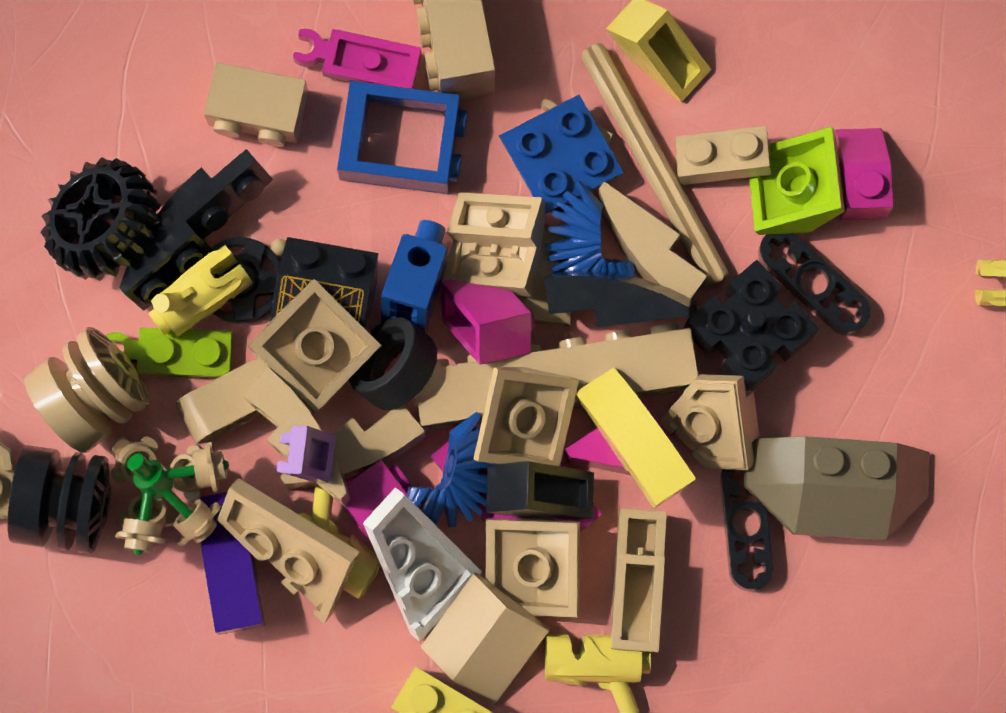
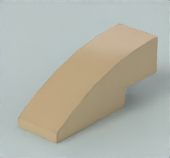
(648, 244)
(285, 409)
(360, 450)
(638, 580)

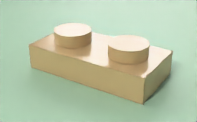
(723, 155)

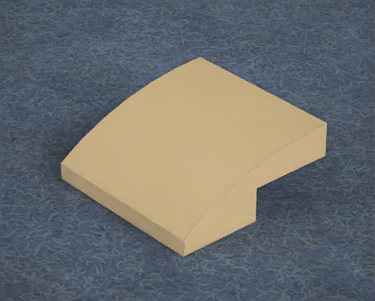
(496, 241)

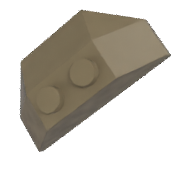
(838, 484)

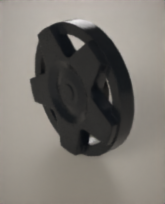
(263, 284)

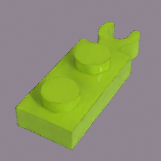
(188, 355)

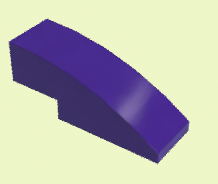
(230, 578)

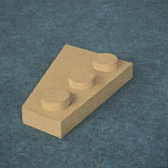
(296, 547)

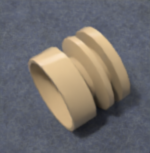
(86, 390)

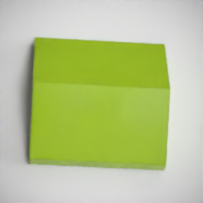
(802, 185)

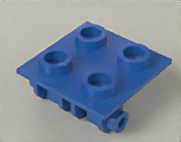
(560, 151)

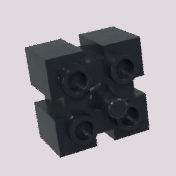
(751, 326)

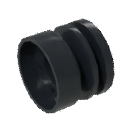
(47, 499)

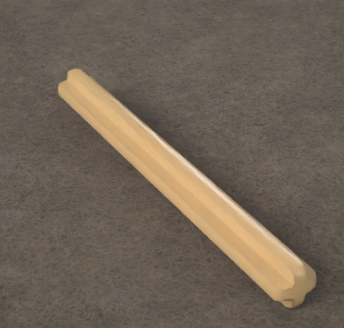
(654, 164)

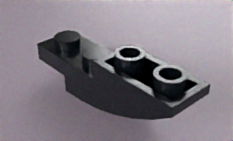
(186, 220)

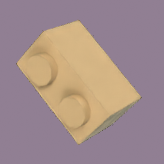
(255, 104)

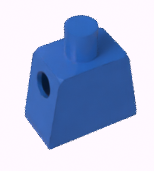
(415, 275)

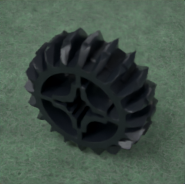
(91, 226)

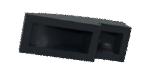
(614, 297)

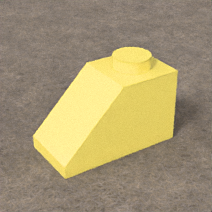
(659, 47)

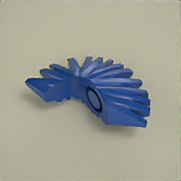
(583, 231)
(460, 478)

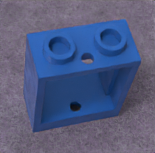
(351, 167)

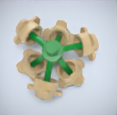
(148, 512)

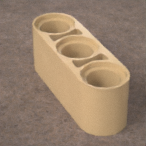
(220, 403)

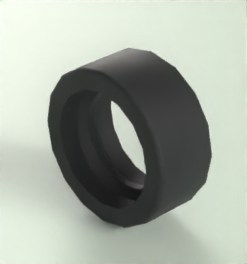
(408, 374)

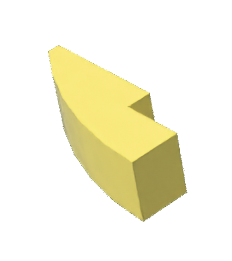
(635, 437)

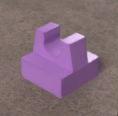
(309, 454)

